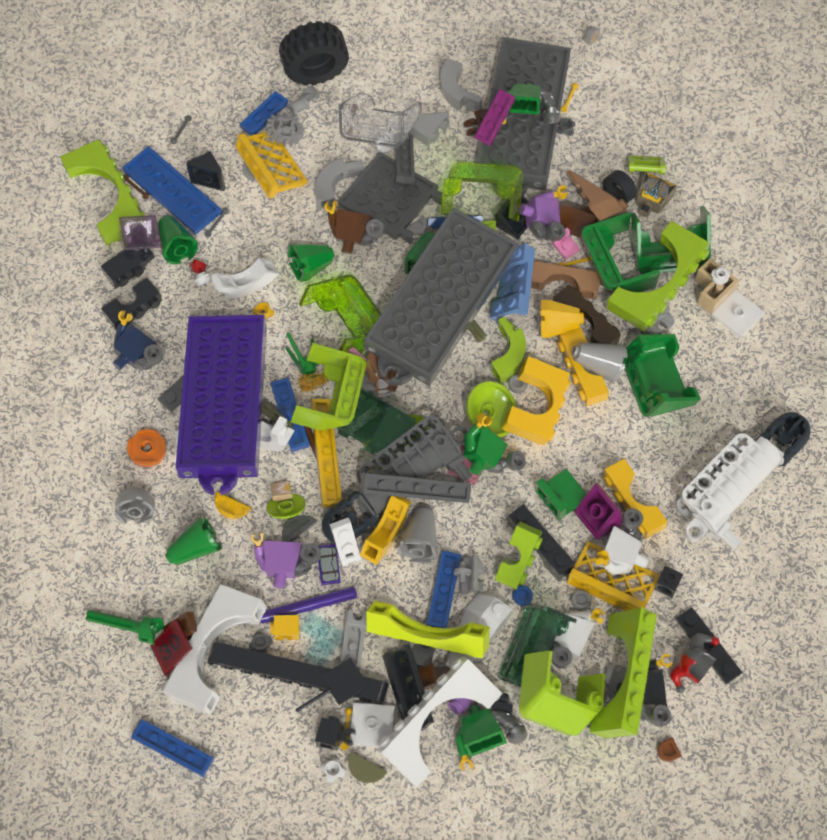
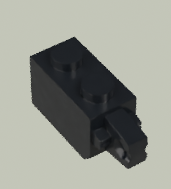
(126, 266)

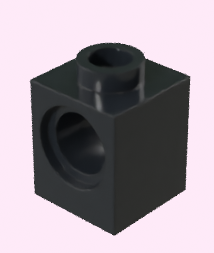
(668, 581)

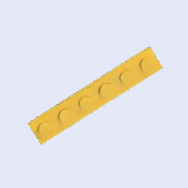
(326, 459)

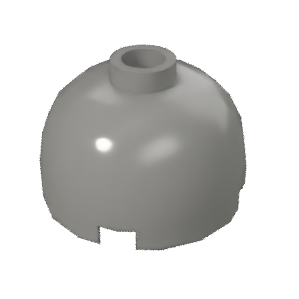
(131, 503)

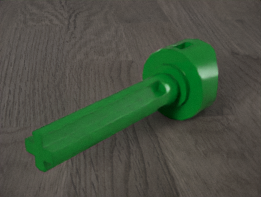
(146, 628)

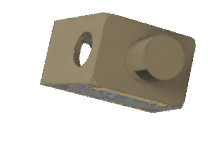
(654, 194)

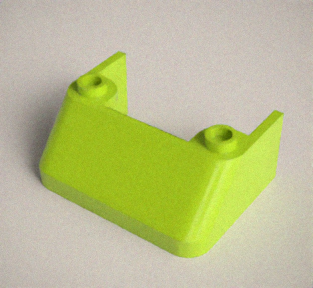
(348, 374)
(545, 705)

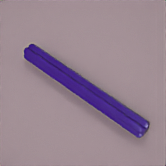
(310, 604)

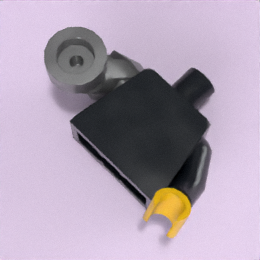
(654, 701)

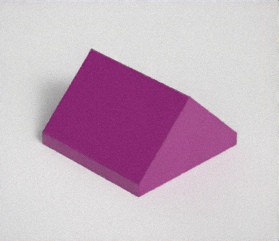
(598, 512)

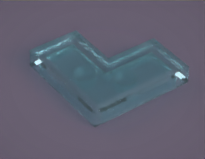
(326, 639)

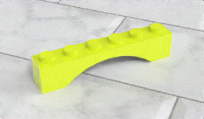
(467, 639)

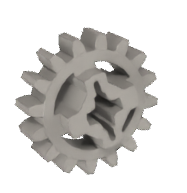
(286, 129)

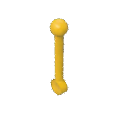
(564, 108)
(575, 261)
(348, 711)

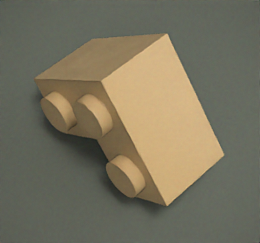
(713, 294)

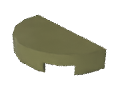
(364, 770)

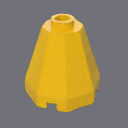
(559, 318)

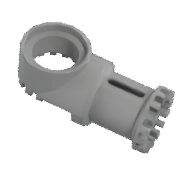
(303, 101)

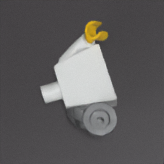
(623, 547)
(572, 643)

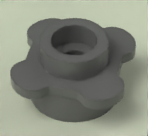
(566, 122)
(259, 637)

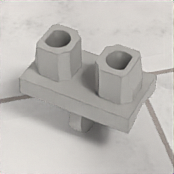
(664, 319)
(468, 575)

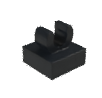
(502, 704)

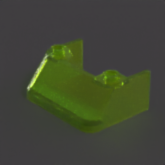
(507, 177)
(351, 303)

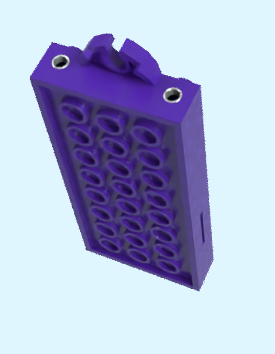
(222, 400)

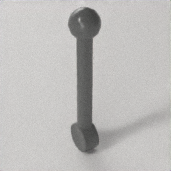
(188, 118)
(207, 233)

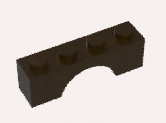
(603, 331)

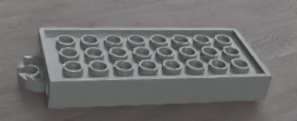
(525, 137)
(439, 299)

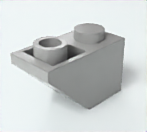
(427, 127)

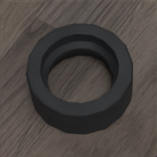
(624, 181)

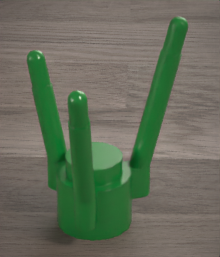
(305, 367)

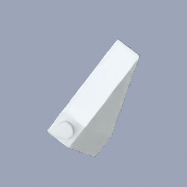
(484, 611)

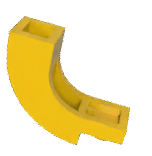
(387, 530)

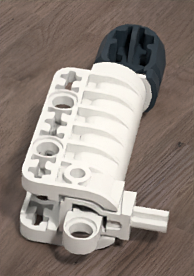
(734, 483)

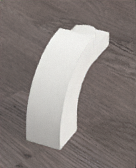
(255, 277)
(275, 437)

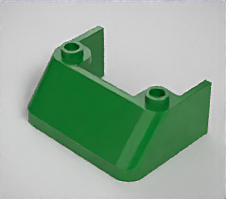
(598, 241)
(655, 256)

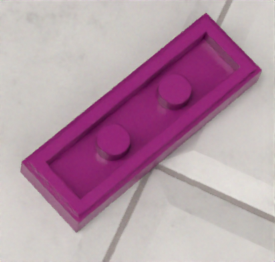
(495, 117)

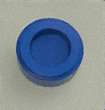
(522, 595)

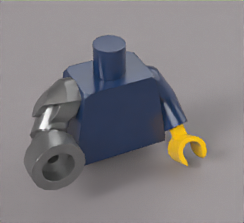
(134, 346)

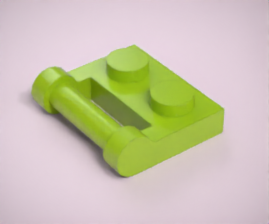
(646, 164)

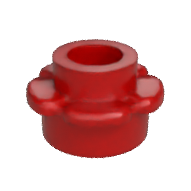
(198, 266)

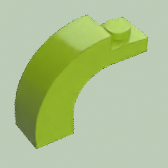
(512, 361)

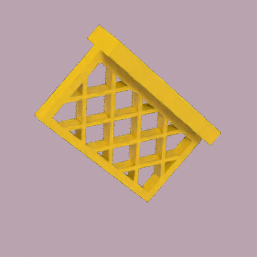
(259, 168)
(610, 593)

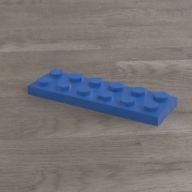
(172, 190)

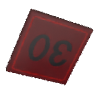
(171, 647)

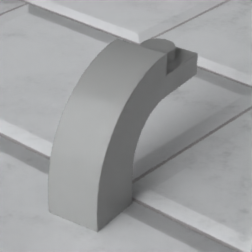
(452, 92)
(331, 175)

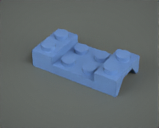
(515, 285)

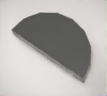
(296, 526)

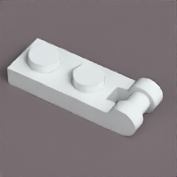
(345, 542)

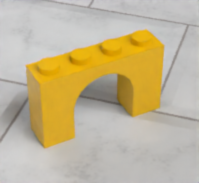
(553, 384)

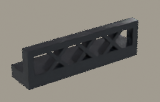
(403, 685)

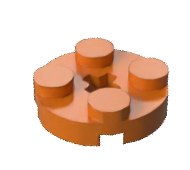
(139, 441)

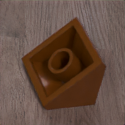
(576, 217)

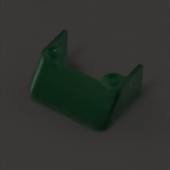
(534, 634)

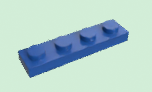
(286, 405)
(443, 590)
(172, 748)

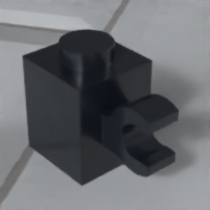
(331, 733)

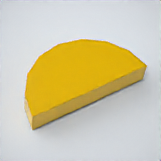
(230, 507)

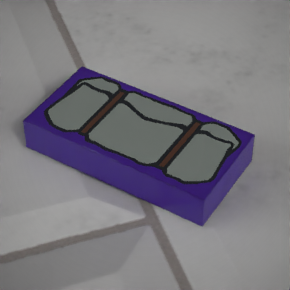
(329, 565)

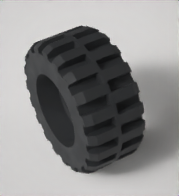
(314, 53)

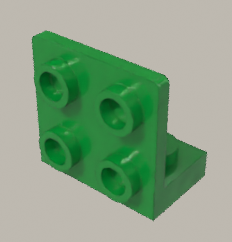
(560, 493)

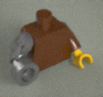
(353, 227)

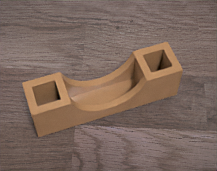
(584, 280)

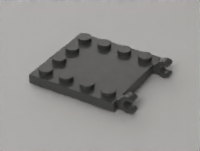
(389, 201)

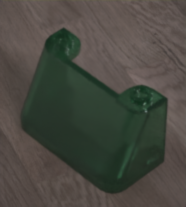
(376, 423)

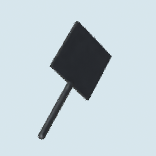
(343, 683)

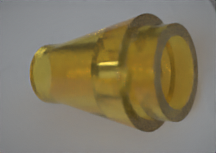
(311, 381)

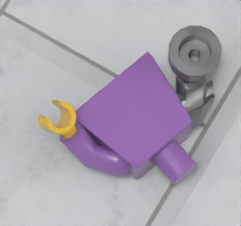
(544, 216)
(283, 559)

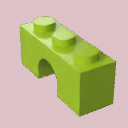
(526, 540)

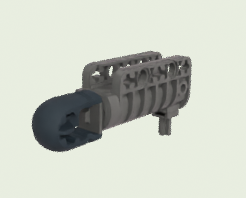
(426, 455)

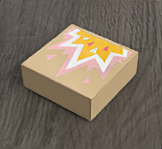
(281, 491)

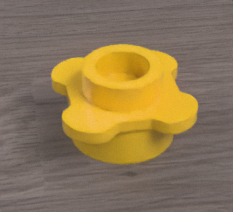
(264, 306)

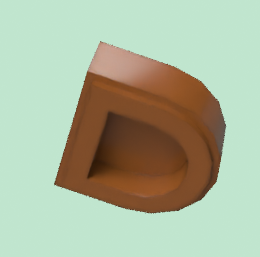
(668, 750)

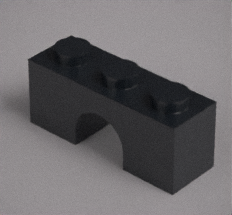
(146, 298)

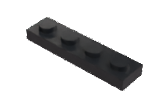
(724, 664)

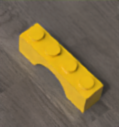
(591, 387)
(619, 478)

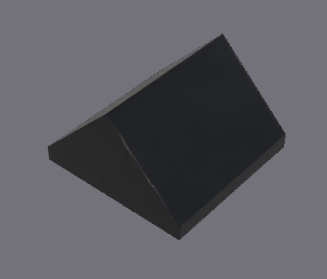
(206, 172)
(507, 225)

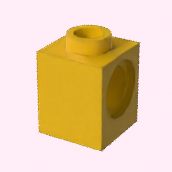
(285, 627)

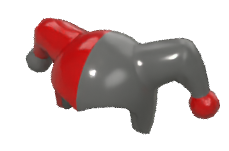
(694, 661)

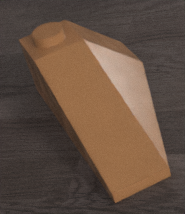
(600, 201)

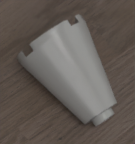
(601, 358)
(419, 537)

